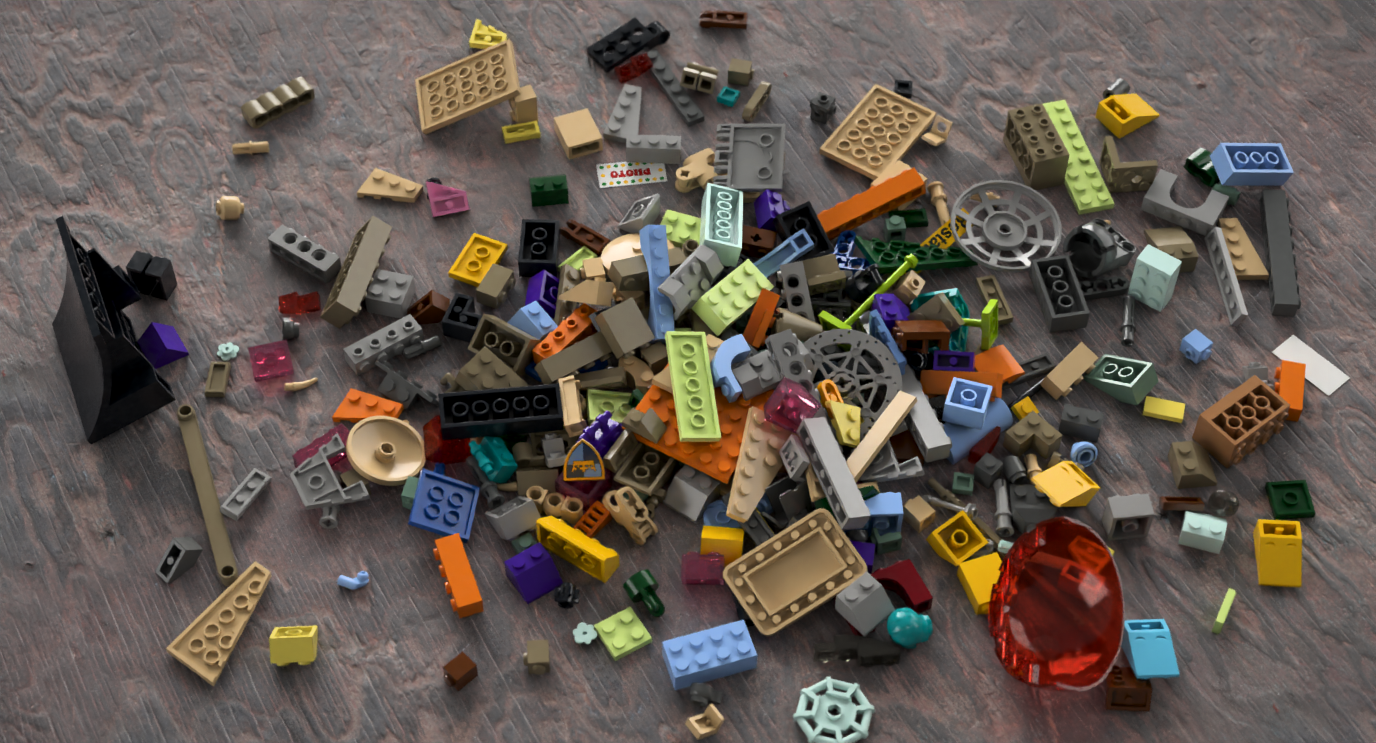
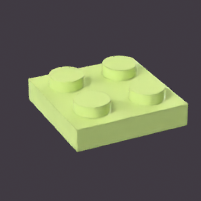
(623, 633)

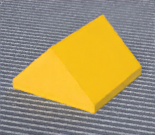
(724, 541)

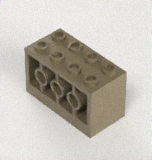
(1036, 147)

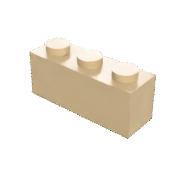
(1069, 371)

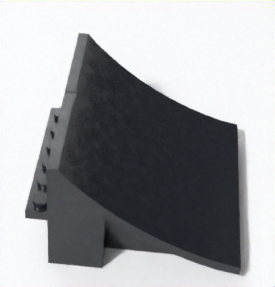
(99, 345)

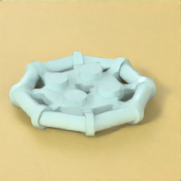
(834, 700)

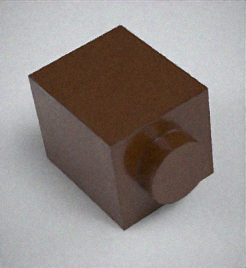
(460, 671)

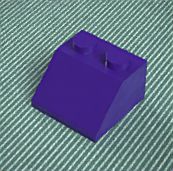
(544, 290)
(890, 309)
(533, 573)

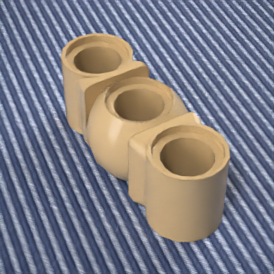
(563, 507)

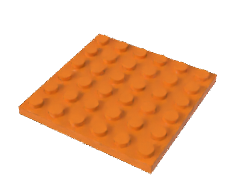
(711, 458)

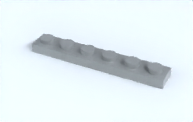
(1226, 276)

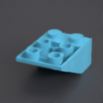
(1149, 649)

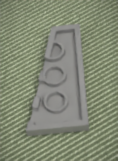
(625, 115)

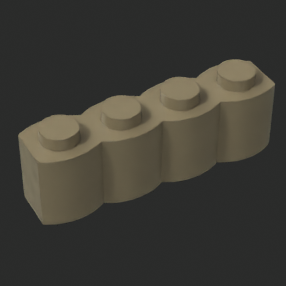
(276, 103)

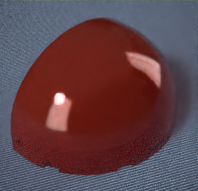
(1058, 608)

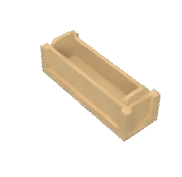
(571, 406)

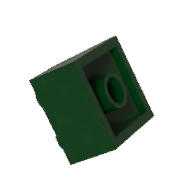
(549, 190)

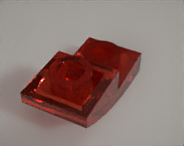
(637, 66)

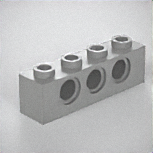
(304, 253)
(796, 272)

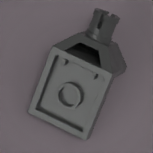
(1028, 507)

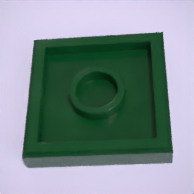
(1290, 499)

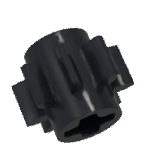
(566, 595)

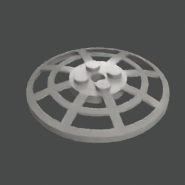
(1005, 220)

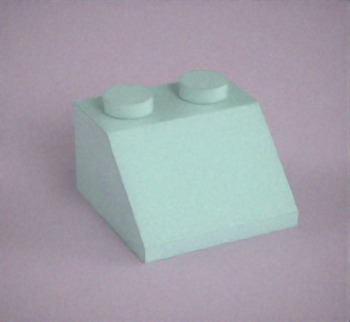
(1203, 531)

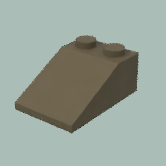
(1176, 244)
(646, 469)

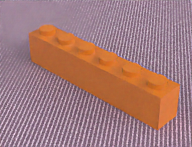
(872, 203)

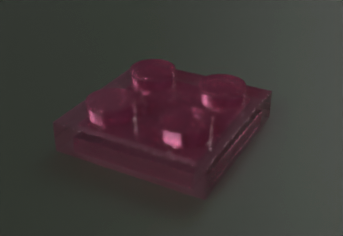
(271, 360)

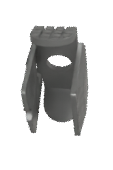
(786, 500)

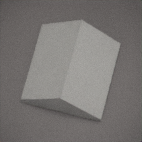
(641, 213)

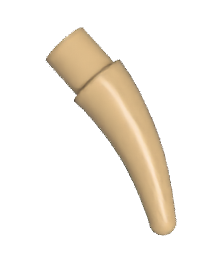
(296, 386)
(508, 487)

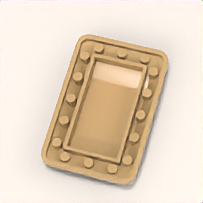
(794, 572)

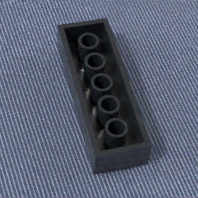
(500, 411)

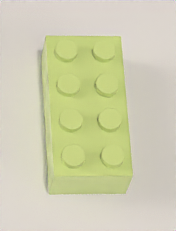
(731, 297)

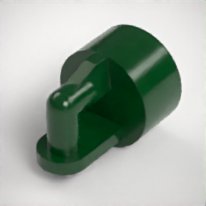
(642, 588)

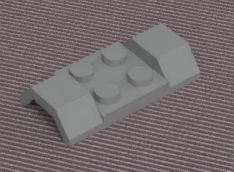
(692, 279)
(759, 373)

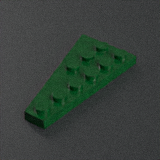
(892, 254)

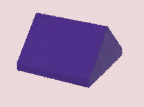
(161, 345)

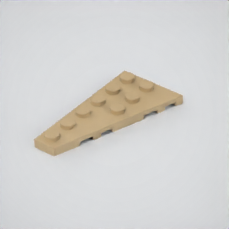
(756, 464)
(214, 633)

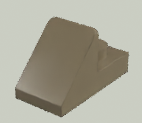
(645, 425)

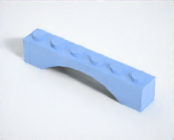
(655, 251)
(785, 253)

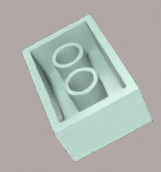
(1154, 277)

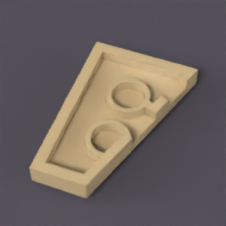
(390, 186)

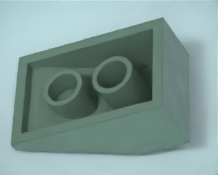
(1123, 378)

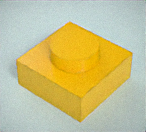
(1023, 408)

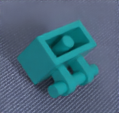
(494, 458)

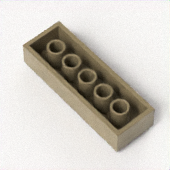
(356, 272)

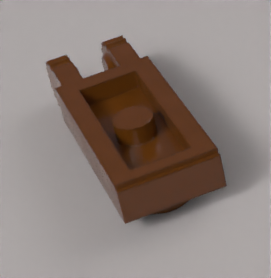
(723, 19)
(584, 236)

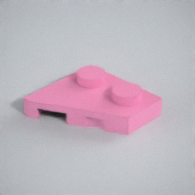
(446, 199)

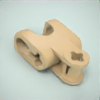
(696, 171)
(631, 514)

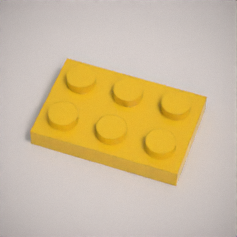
(477, 259)

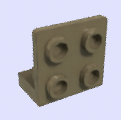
(823, 274)

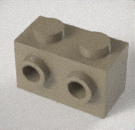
(495, 286)

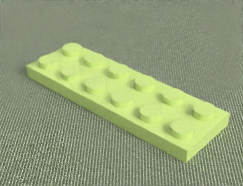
(692, 387)

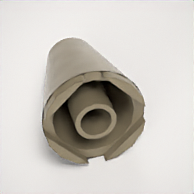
(799, 325)

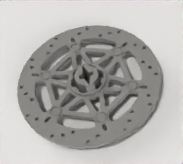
(843, 375)

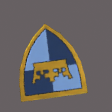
(583, 463)

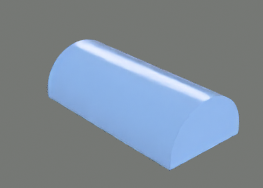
(964, 437)

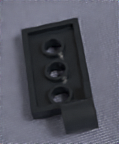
(651, 36)

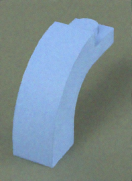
(730, 352)

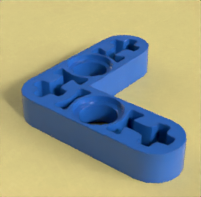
(846, 258)

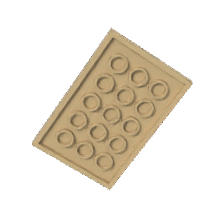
(467, 86)
(877, 132)

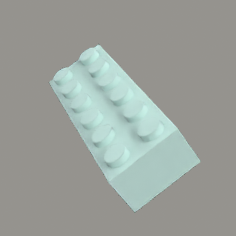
(722, 222)

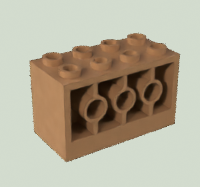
(1241, 421)

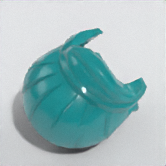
(908, 627)

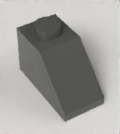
(178, 558)

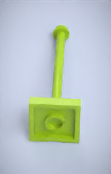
(830, 322)
(988, 324)

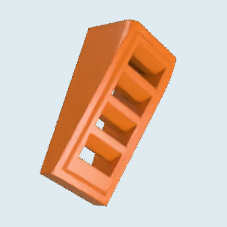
(598, 512)

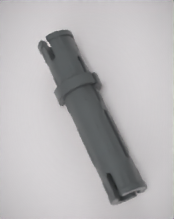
(1128, 327)

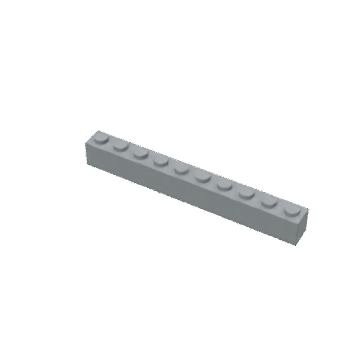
(922, 419)

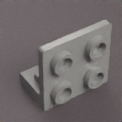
(794, 458)

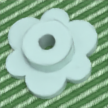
(227, 351)
(584, 633)

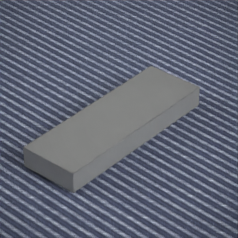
(245, 494)

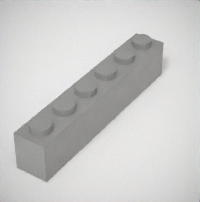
(833, 473)

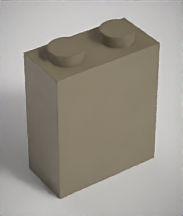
(625, 328)

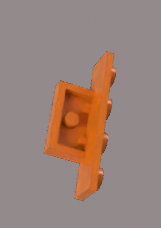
(761, 319)

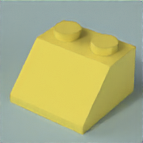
(293, 645)

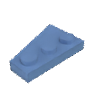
(879, 330)

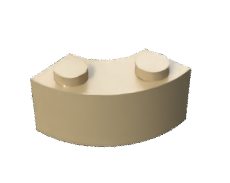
(637, 373)

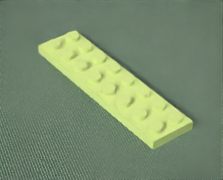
(1082, 175)

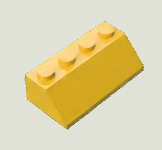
(577, 548)

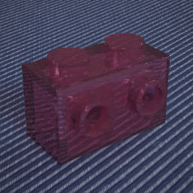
(702, 569)

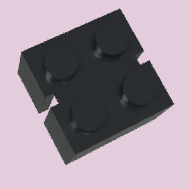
(147, 270)

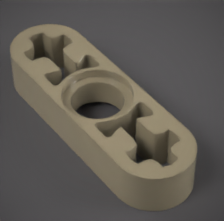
(756, 101)

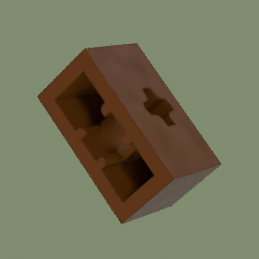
(757, 241)

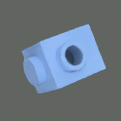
(1196, 346)

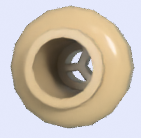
(229, 208)

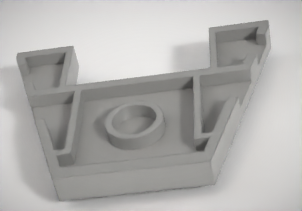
(886, 467)
(318, 483)

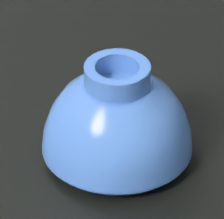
(1083, 453)

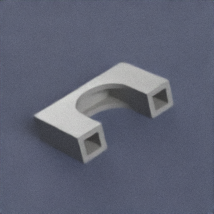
(1199, 219)

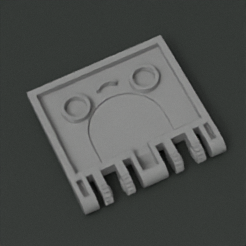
(751, 157)

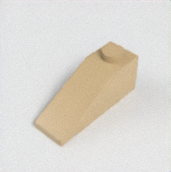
(590, 292)

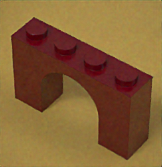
(907, 583)

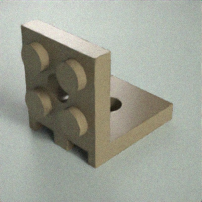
(1121, 176)

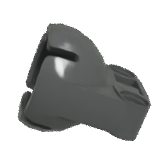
(1097, 248)

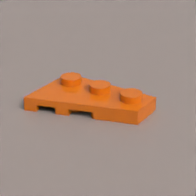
(361, 405)

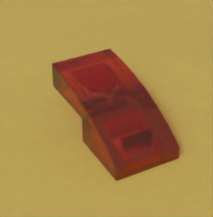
(296, 304)

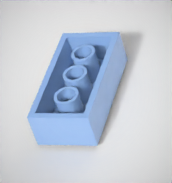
(1251, 164)
(709, 654)

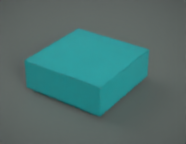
(728, 96)

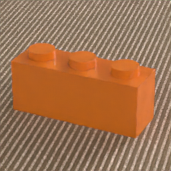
(1290, 386)

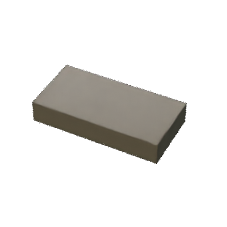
(217, 379)

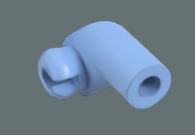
(354, 583)

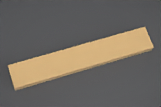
(880, 433)

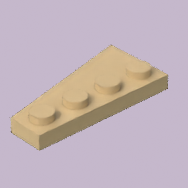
(1241, 251)

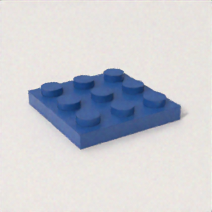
(444, 505)

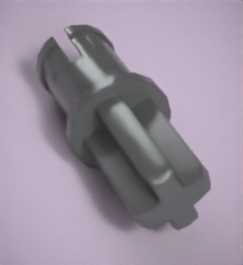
(422, 347)

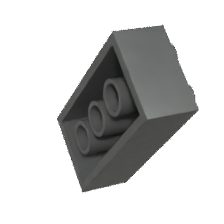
(1059, 293)

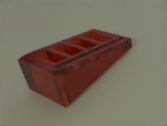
(985, 445)

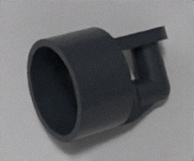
(863, 283)

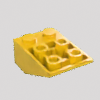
(1124, 113)
(1066, 485)
(1278, 552)

